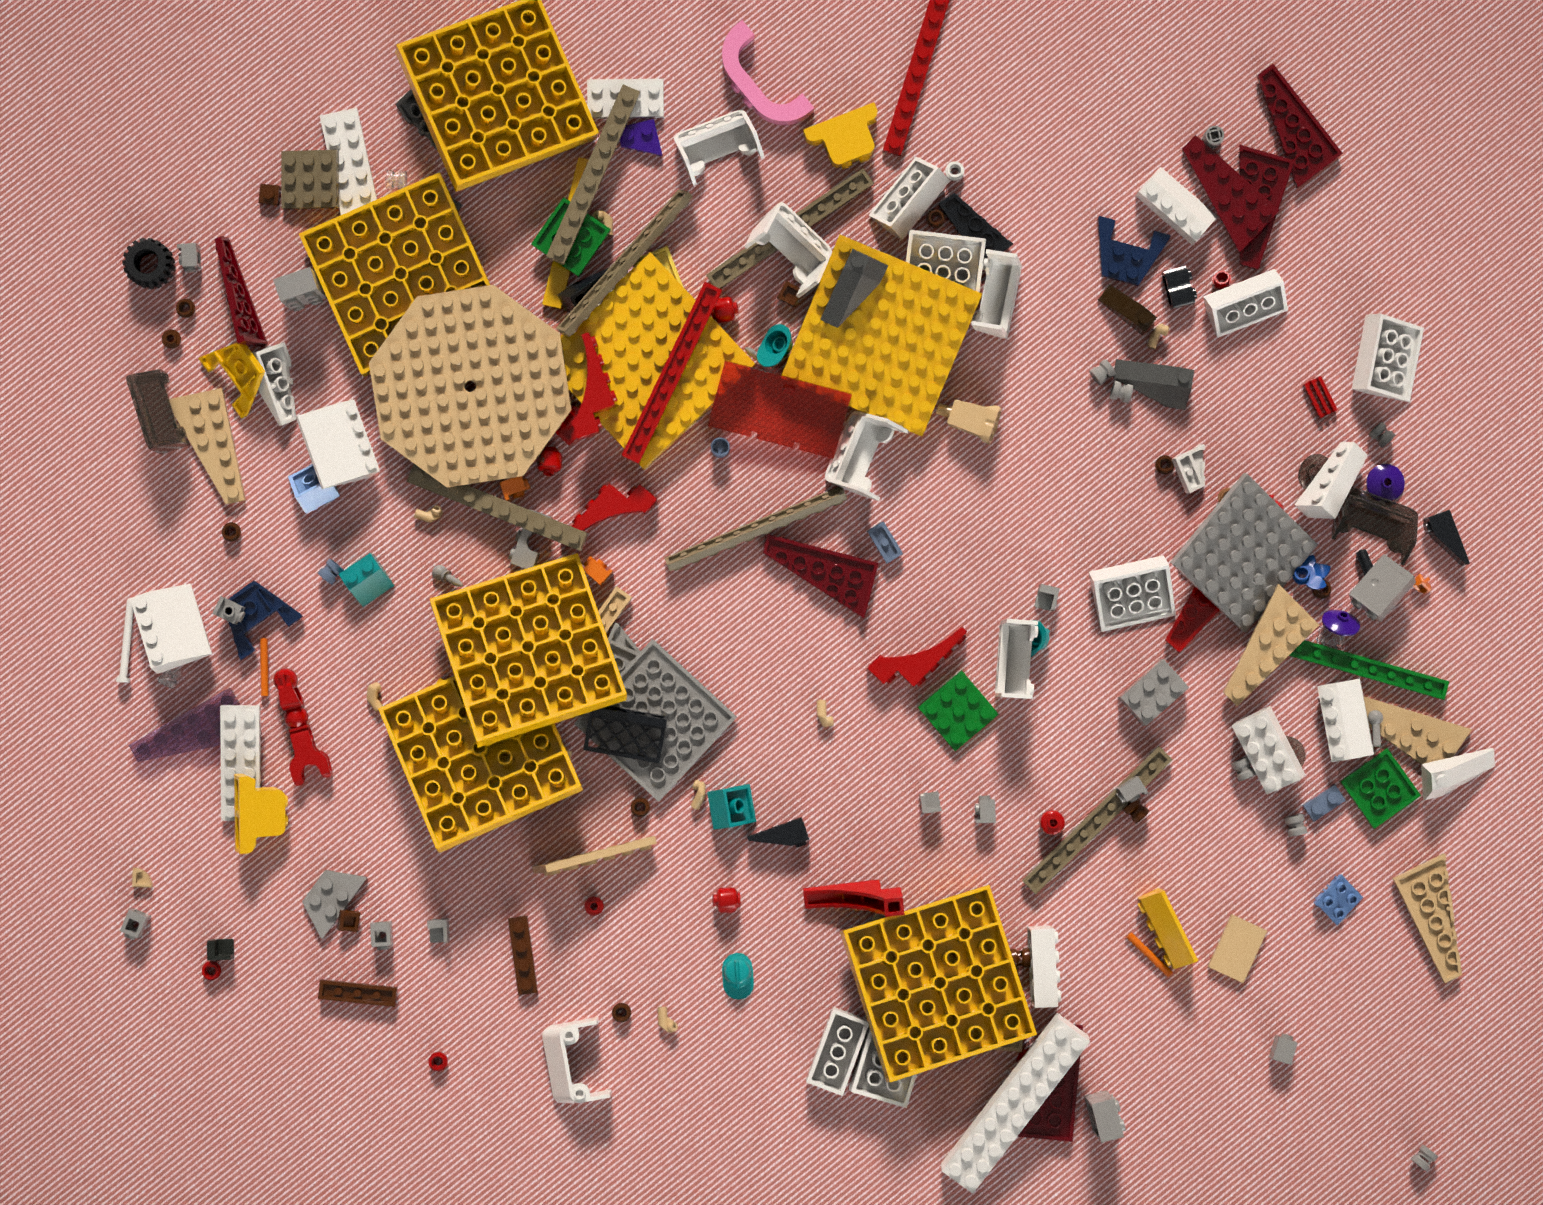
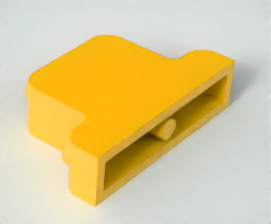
(845, 136)
(257, 812)

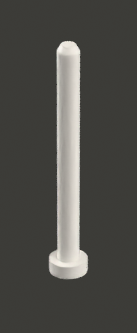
(126, 644)

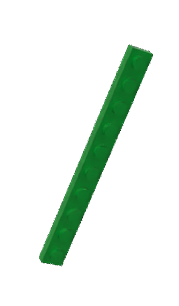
(1371, 669)

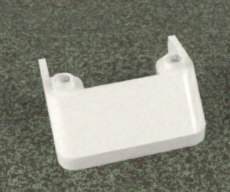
(716, 140)
(796, 242)
(999, 293)
(857, 450)
(1015, 658)
(554, 1040)

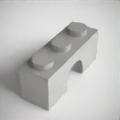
(522, 555)

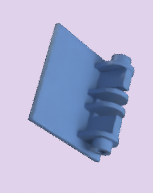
(1338, 899)

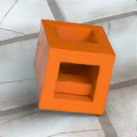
(514, 487)
(597, 570)

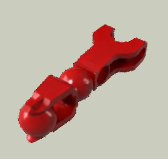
(300, 733)

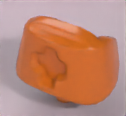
(1422, 584)

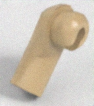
(605, 219)
(1155, 335)
(429, 516)
(372, 693)
(822, 714)
(700, 795)
(665, 1022)

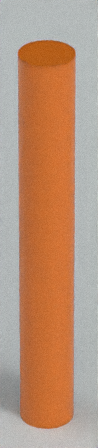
(264, 666)
(1149, 954)

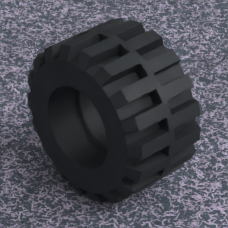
(134, 257)

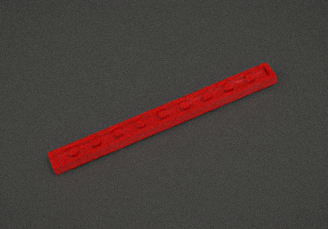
(915, 77)
(671, 372)

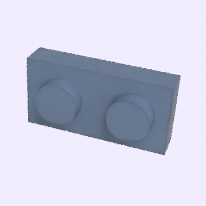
(885, 542)
(1323, 803)

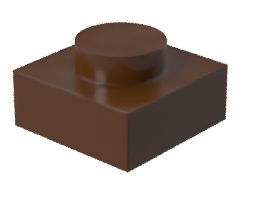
(269, 194)
(788, 294)
(348, 920)

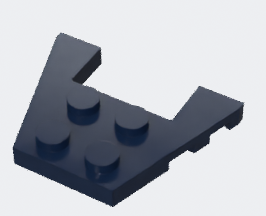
(1125, 261)
(258, 605)

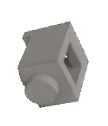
(189, 257)
(237, 610)
(1130, 790)
(985, 810)
(378, 927)
(128, 928)

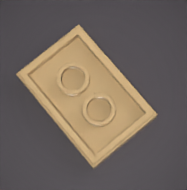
(1237, 948)

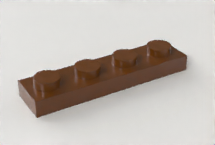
(523, 955)
(357, 992)

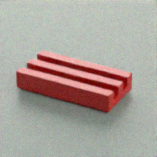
(1326, 393)

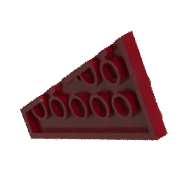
(1270, 177)
(1236, 201)

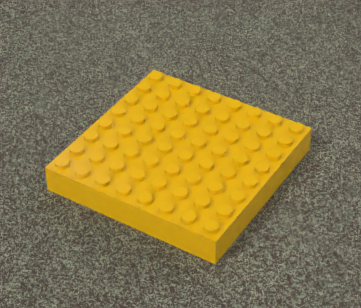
(496, 92)
(388, 255)
(635, 337)
(892, 346)
(528, 650)
(469, 787)
(938, 983)

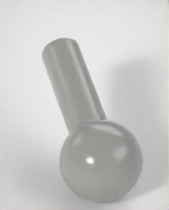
(1375, 718)

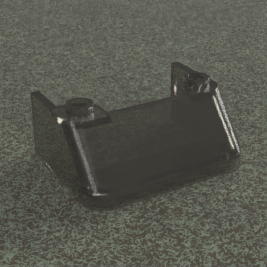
(155, 411)
(1381, 518)

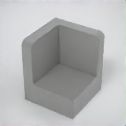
(1047, 597)
(930, 802)
(439, 930)

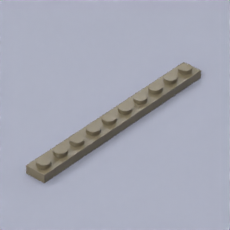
(593, 174)
(810, 215)
(624, 262)
(501, 509)
(751, 530)
(1092, 824)

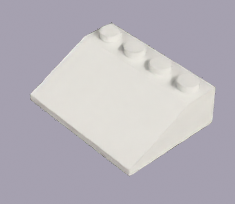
(948, 256)
(1387, 357)
(338, 444)
(1132, 593)
(171, 627)
(870, 1080)

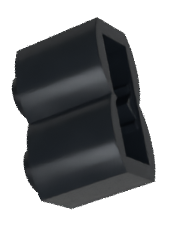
(1178, 287)

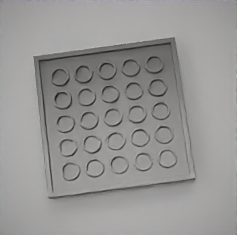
(1244, 552)
(694, 721)

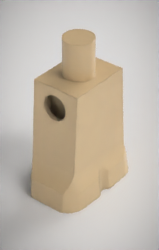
(972, 418)

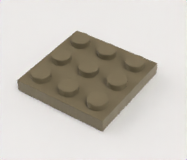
(310, 179)

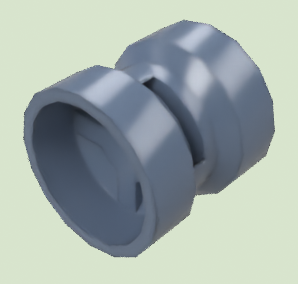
(720, 447)
(330, 571)

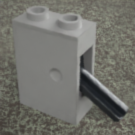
(1381, 586)

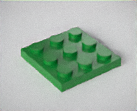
(586, 244)
(958, 710)
(1380, 788)

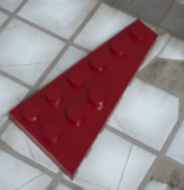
(1296, 127)
(243, 313)
(834, 573)
(1057, 1114)

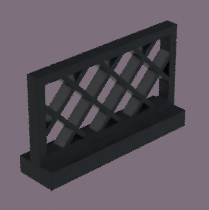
(626, 716)

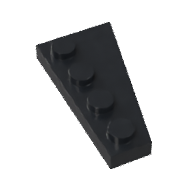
(971, 224)

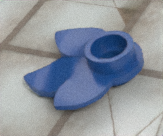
(1314, 573)

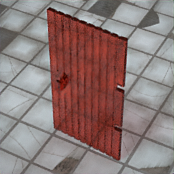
(779, 409)

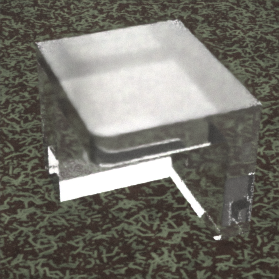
(1329, 639)

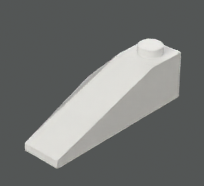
(276, 382)
(1450, 773)

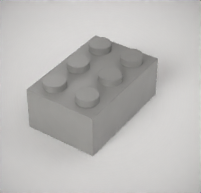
(300, 289)
(1153, 692)
(1104, 1116)

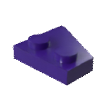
(641, 137)

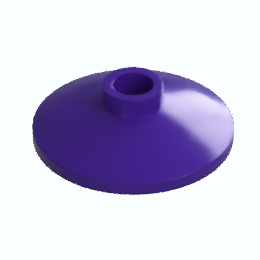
(1376, 485)
(1341, 622)

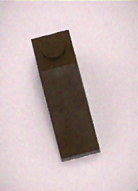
(1127, 309)

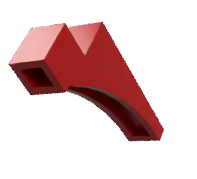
(597, 393)
(612, 504)
(915, 666)
(856, 895)

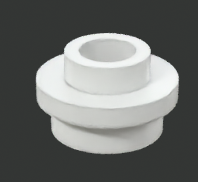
(954, 165)

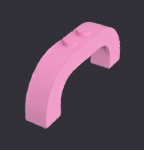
(753, 97)

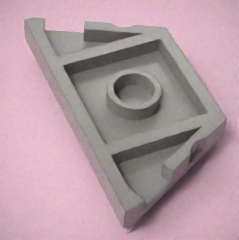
(622, 647)
(329, 896)

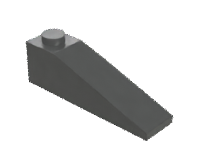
(411, 112)
(855, 283)
(1159, 382)

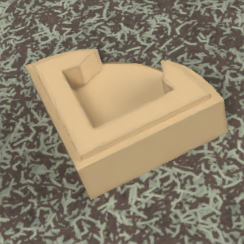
(141, 878)

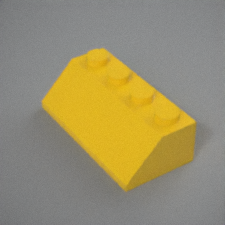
(1167, 929)

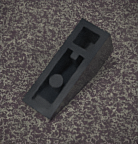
(574, 293)
(1444, 532)
(788, 834)

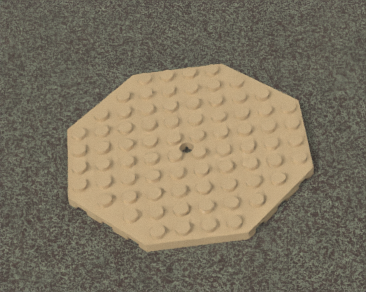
(462, 339)

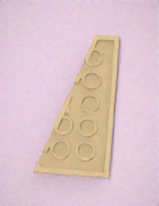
(210, 434)
(1272, 641)
(1417, 734)
(590, 858)
(1431, 908)

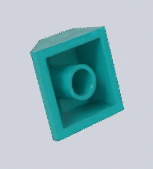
(366, 579)
(731, 806)

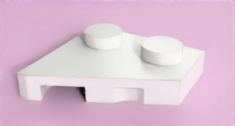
(1191, 469)

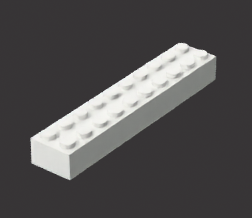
(1015, 1103)

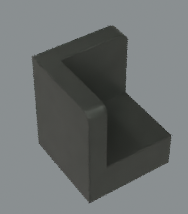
(220, 949)

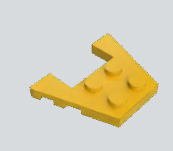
(243, 371)

